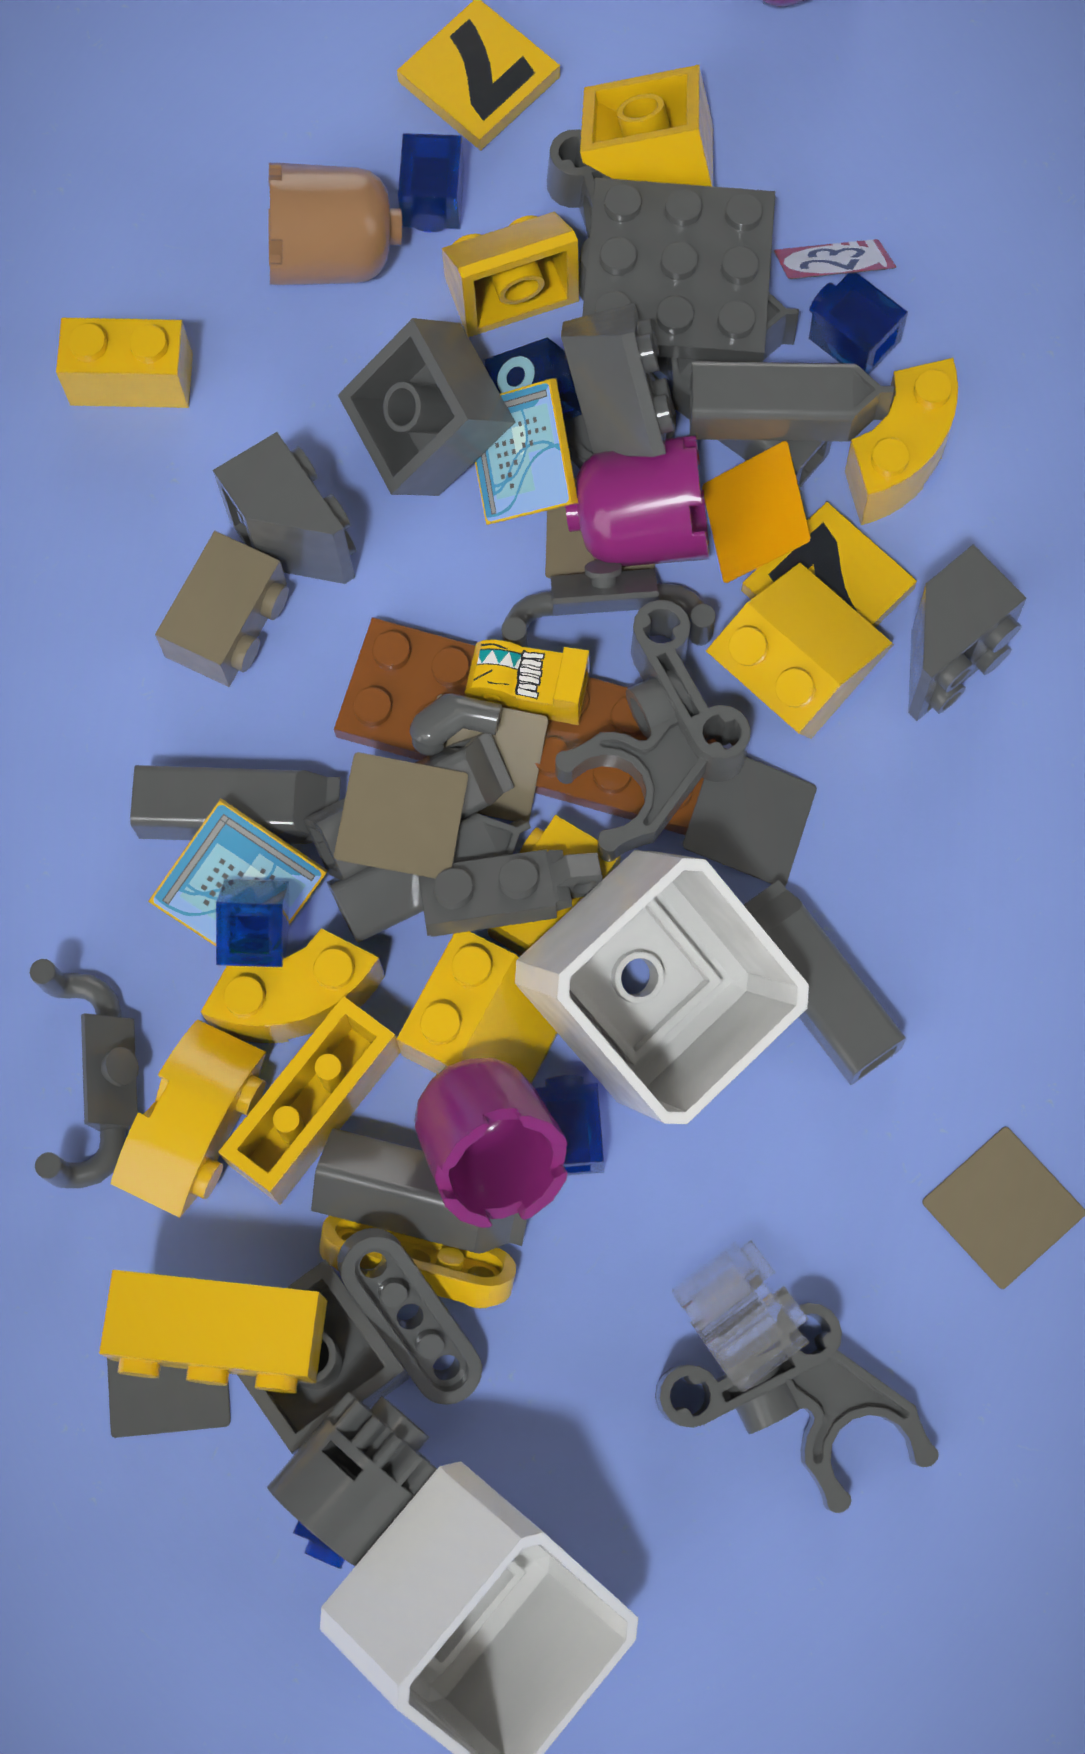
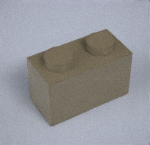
(223, 609)

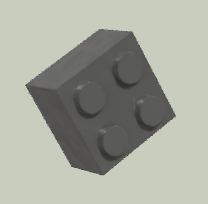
(425, 407)
(350, 1361)

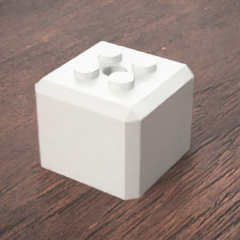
(711, 993)
(477, 1621)

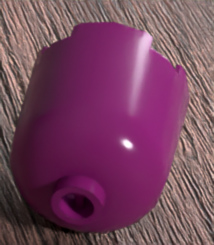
(642, 506)
(489, 1142)

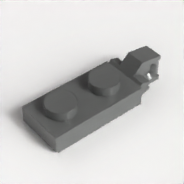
(506, 890)

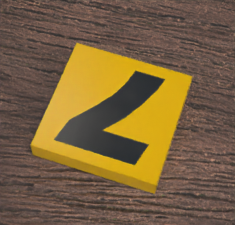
(478, 73)
(845, 563)

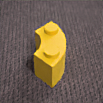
(903, 450)
(294, 998)
(199, 1100)

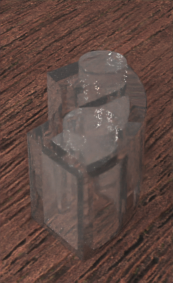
(741, 1315)

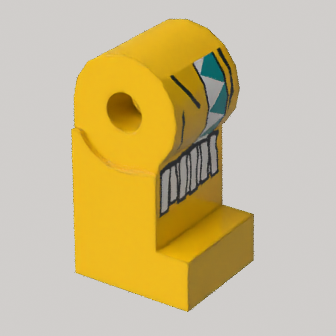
(530, 679)

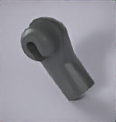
(448, 716)

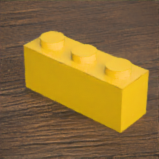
(309, 1099)
(213, 1330)

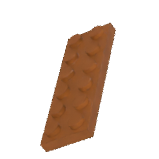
(407, 670)

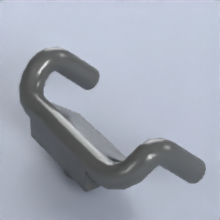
(606, 590)
(107, 1075)

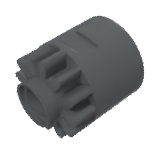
(354, 1475)

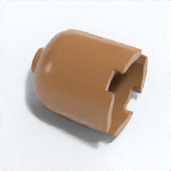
(328, 224)

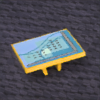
(531, 461)
(231, 848)

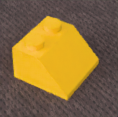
(650, 128)
(512, 272)
(800, 649)
(475, 1012)

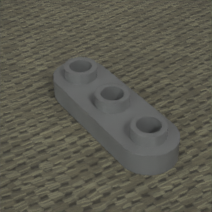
(417, 1340)

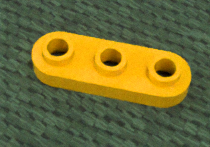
(452, 1272)

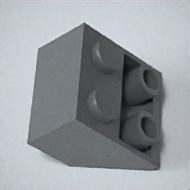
(615, 382)
(282, 513)
(960, 628)

